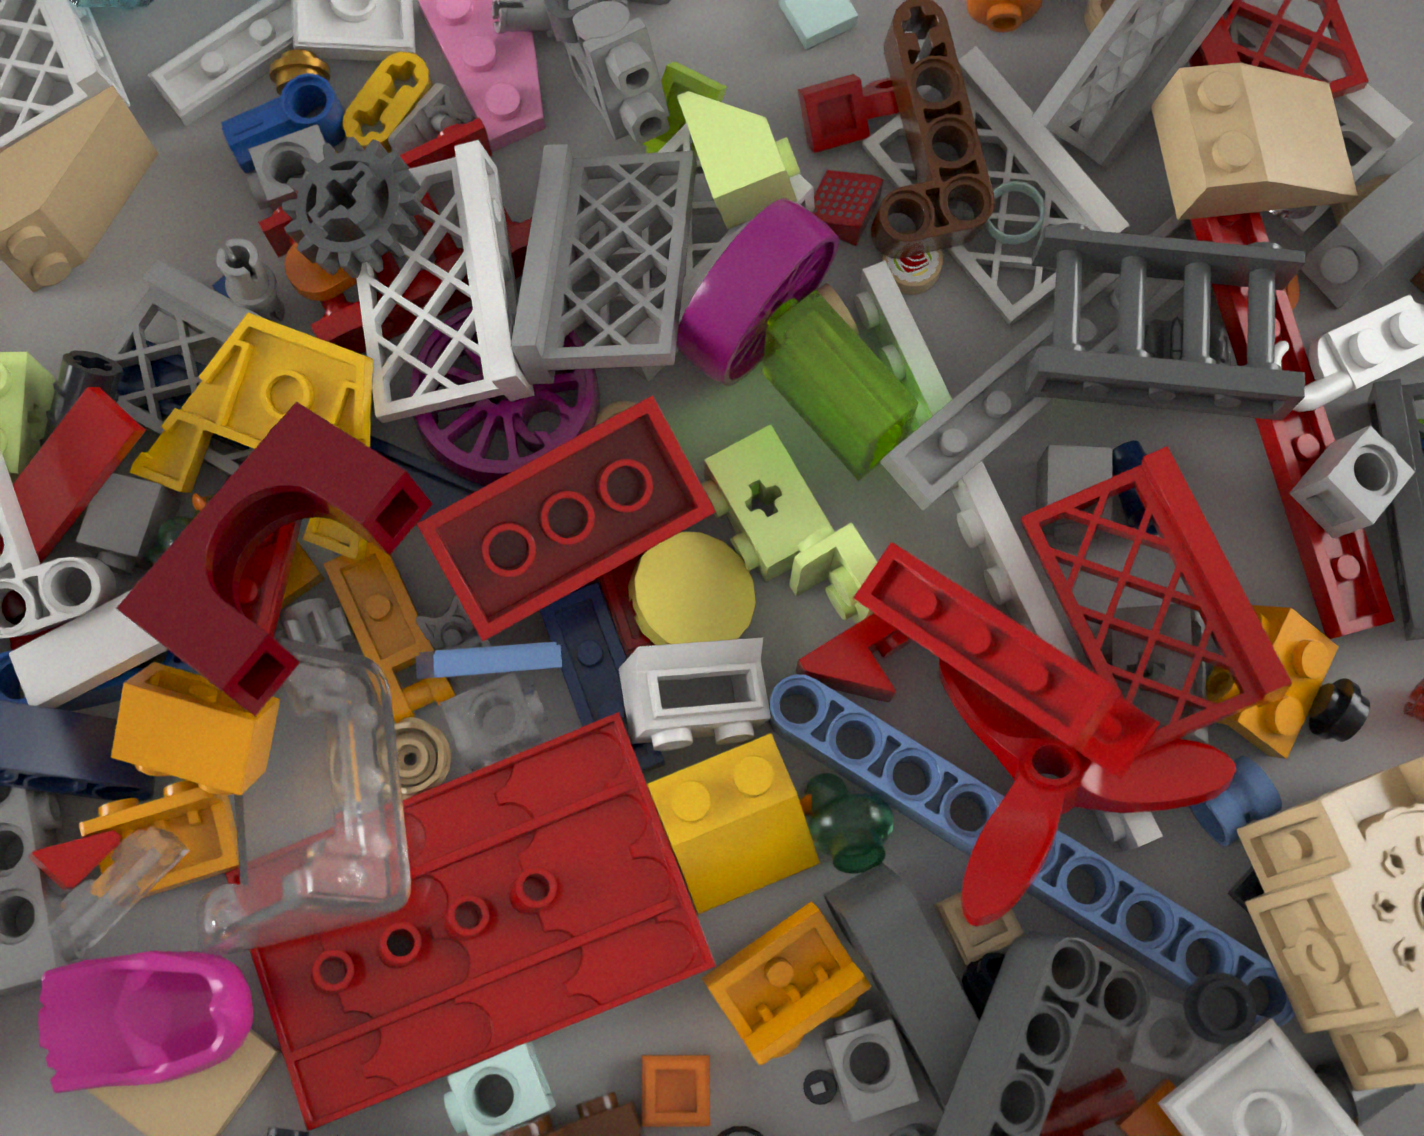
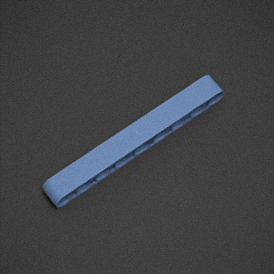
(1114, 888)

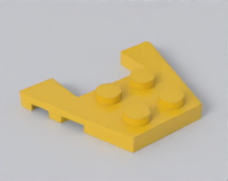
(249, 391)

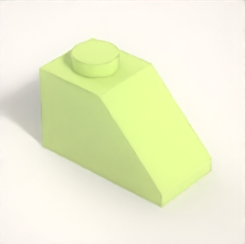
(738, 157)

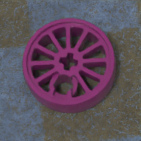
(769, 262)
(506, 416)

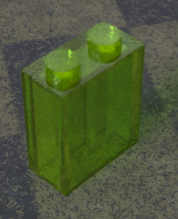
(836, 383)

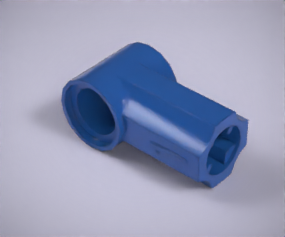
(286, 116)

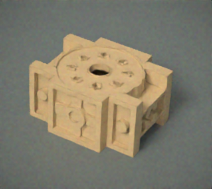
(1350, 918)

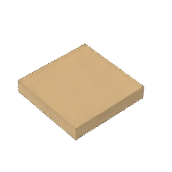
(196, 1103)

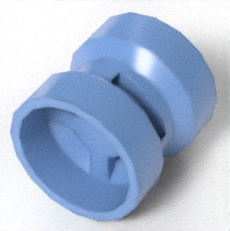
(1247, 799)

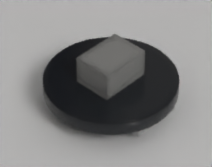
(820, 1087)

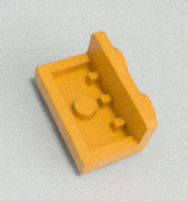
(1306, 658)
(195, 816)
(786, 984)

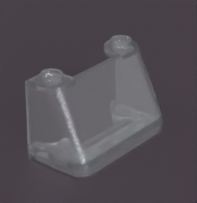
(324, 820)

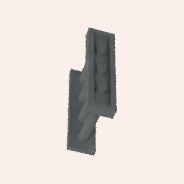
(1131, 373)

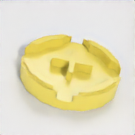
(691, 591)

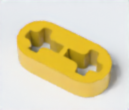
(381, 100)

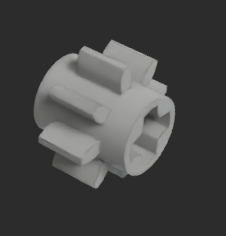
(316, 624)

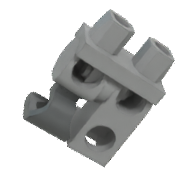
(613, 65)

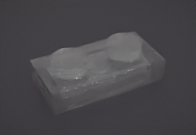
(100, 904)

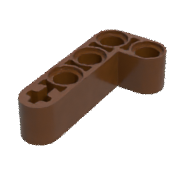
(928, 124)

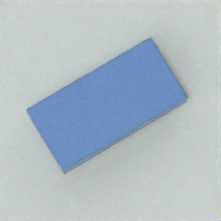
(488, 660)

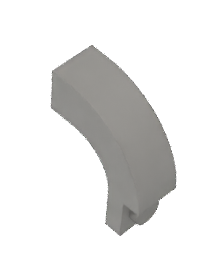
(1370, 235)

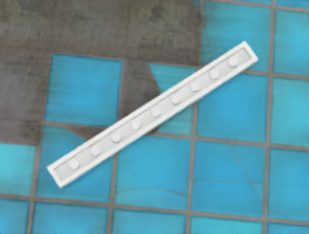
(983, 515)

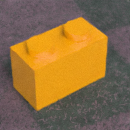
(192, 731)

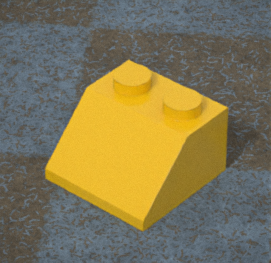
(734, 823)

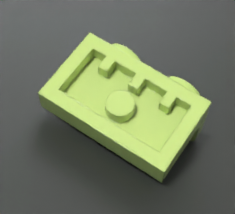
(839, 558)

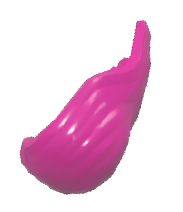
(141, 1018)

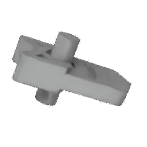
(427, 120)
(453, 631)

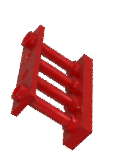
(343, 319)
(1007, 660)

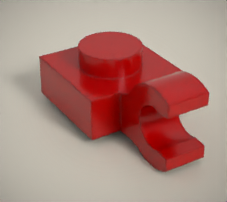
(840, 110)

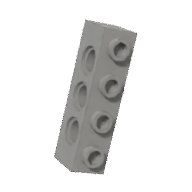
(26, 957)

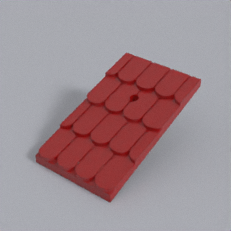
(529, 895)

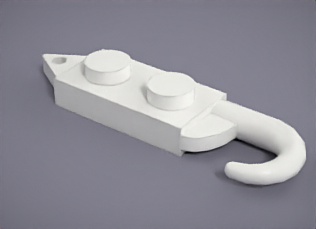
(1361, 351)

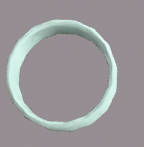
(1032, 192)

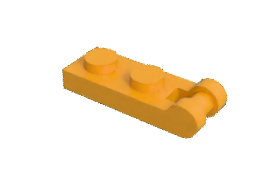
(386, 625)

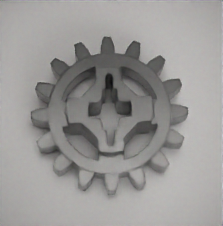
(353, 207)

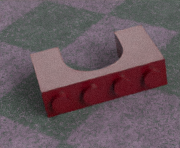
(292, 475)

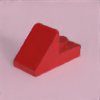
(848, 660)

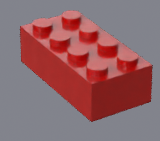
(566, 518)

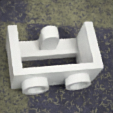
(685, 661)

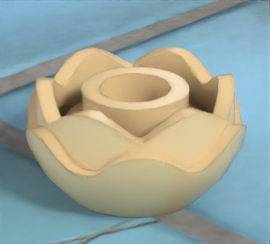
(432, 755)

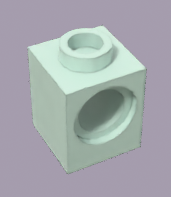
(529, 1086)

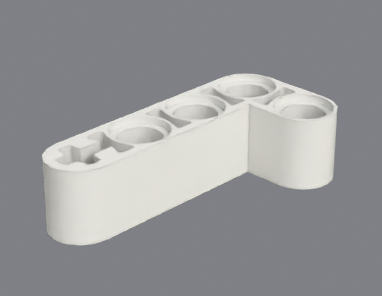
(44, 583)

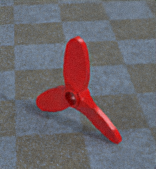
(1027, 819)

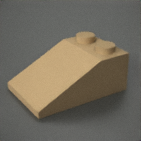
(1250, 141)
(68, 187)

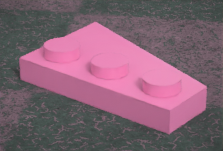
(491, 68)

